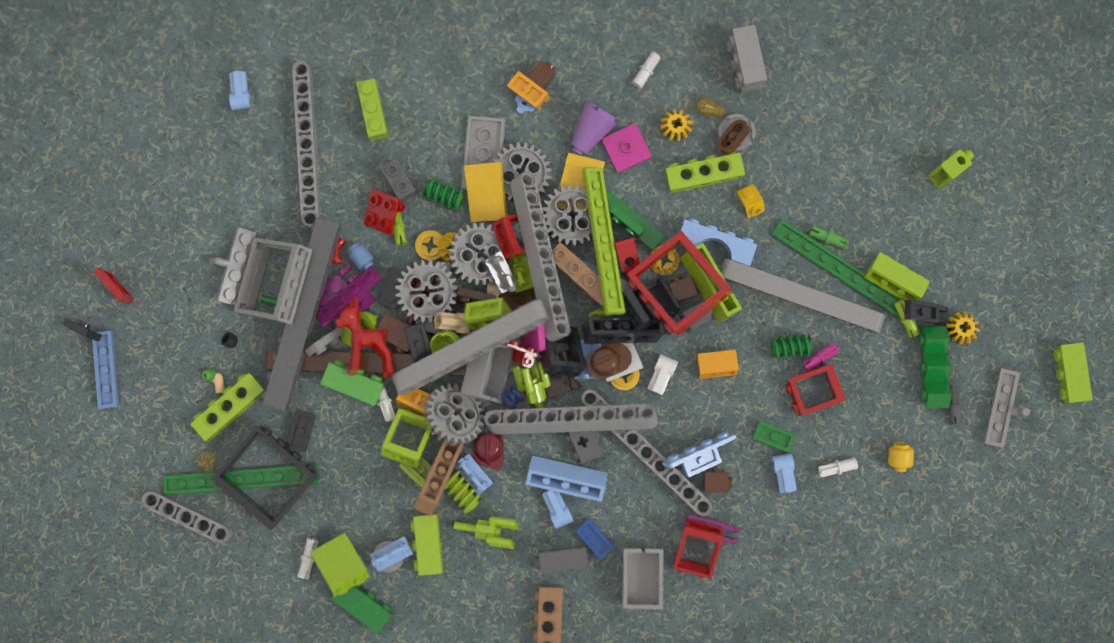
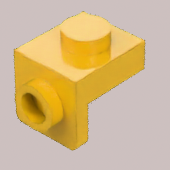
(751, 200)

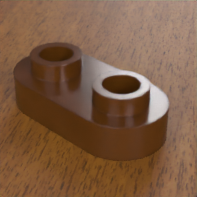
(732, 138)

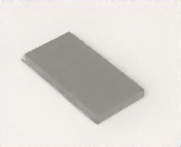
(483, 141)

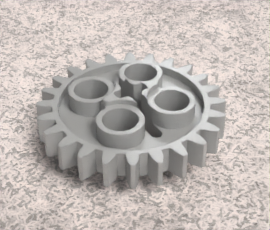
(534, 159)
(554, 215)
(469, 268)
(424, 272)
(443, 424)

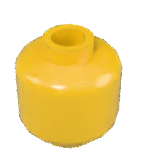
(901, 456)

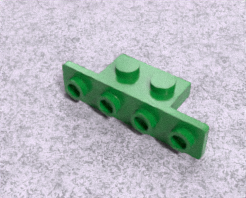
(632, 222)

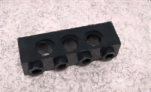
(618, 330)

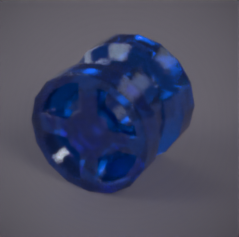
(512, 396)

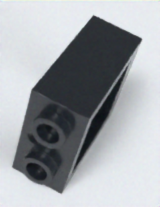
(564, 368)

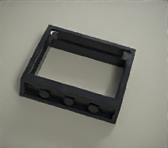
(247, 502)

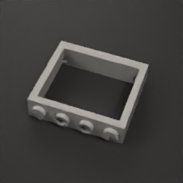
(291, 284)

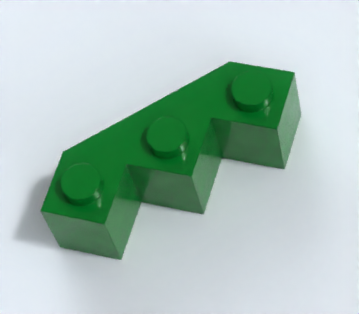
(935, 367)

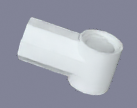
(663, 371)

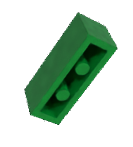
(365, 607)

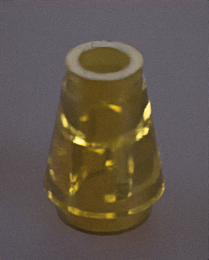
(709, 107)

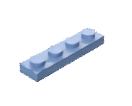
(105, 371)

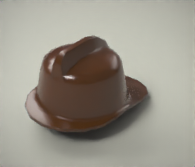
(608, 360)

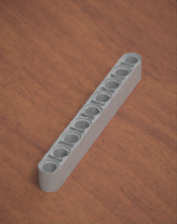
(303, 136)
(540, 254)
(804, 296)
(470, 347)
(578, 424)
(650, 462)

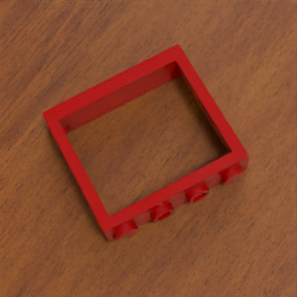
(724, 289)

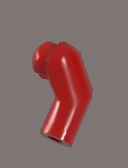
(336, 258)

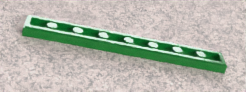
(834, 265)
(241, 478)

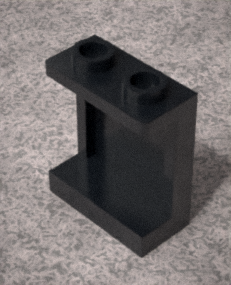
(640, 313)

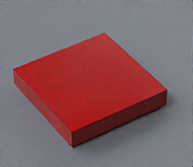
(114, 285)

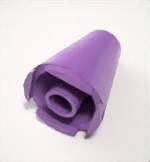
(591, 128)

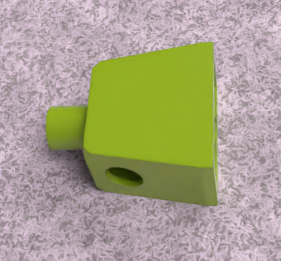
(951, 168)

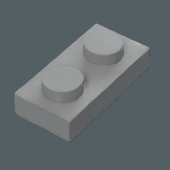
(320, 345)

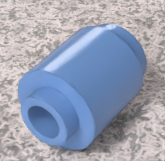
(361, 256)

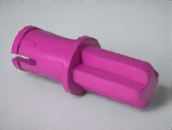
(820, 357)

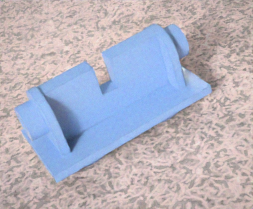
(473, 474)
(391, 554)

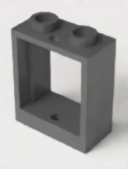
(562, 559)

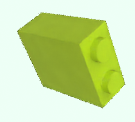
(340, 565)

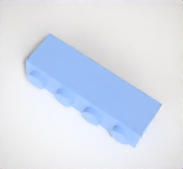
(566, 478)

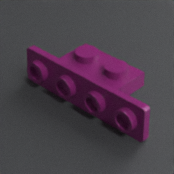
(358, 289)

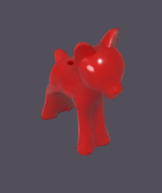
(360, 337)

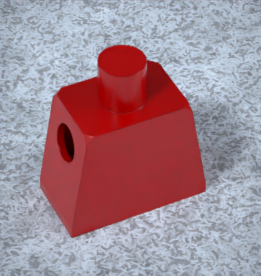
(624, 249)

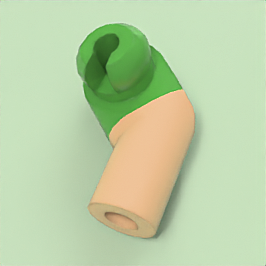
(216, 378)

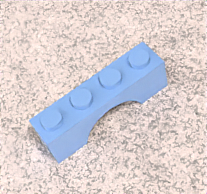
(739, 249)

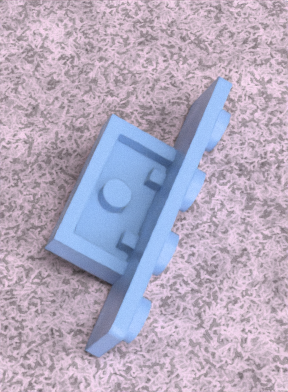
(701, 457)

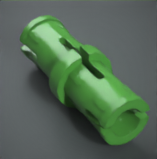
(828, 237)

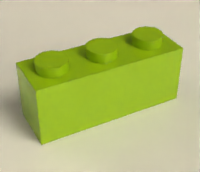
(372, 109)
(896, 278)
(1073, 373)
(427, 545)

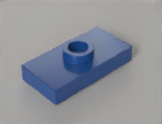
(594, 539)

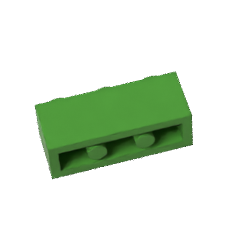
(359, 386)

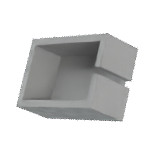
(746, 59)
(488, 375)
(642, 578)

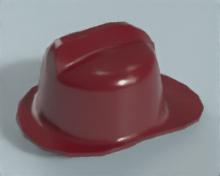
(489, 450)

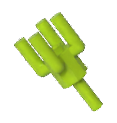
(532, 385)
(491, 531)

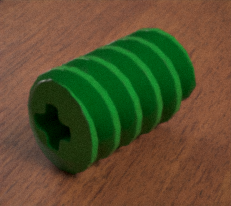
(443, 194)
(791, 346)

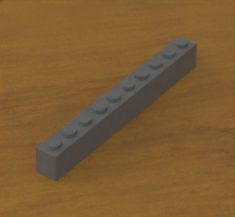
(295, 337)

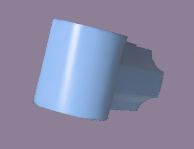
(239, 93)
(784, 472)
(558, 511)

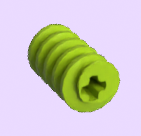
(462, 492)

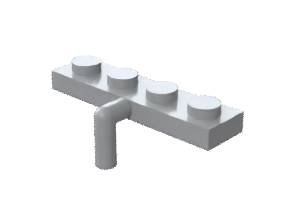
(234, 265)
(1003, 408)

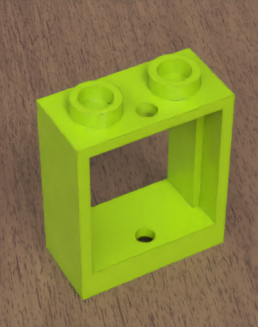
(481, 311)
(400, 453)

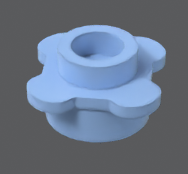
(523, 108)

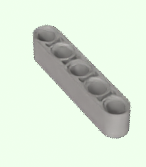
(178, 516)

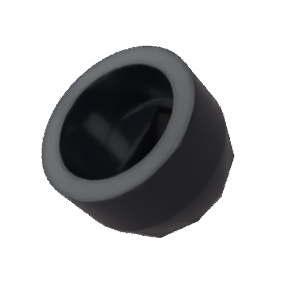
(229, 340)

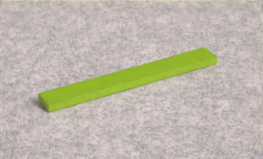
(603, 241)

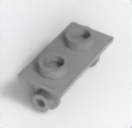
(501, 273)

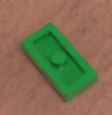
(773, 436)

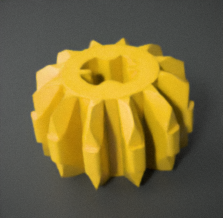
(669, 122)
(961, 319)

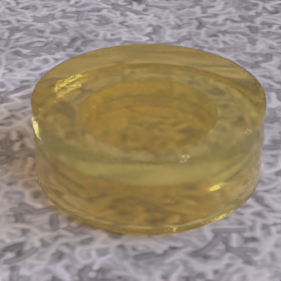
(207, 461)

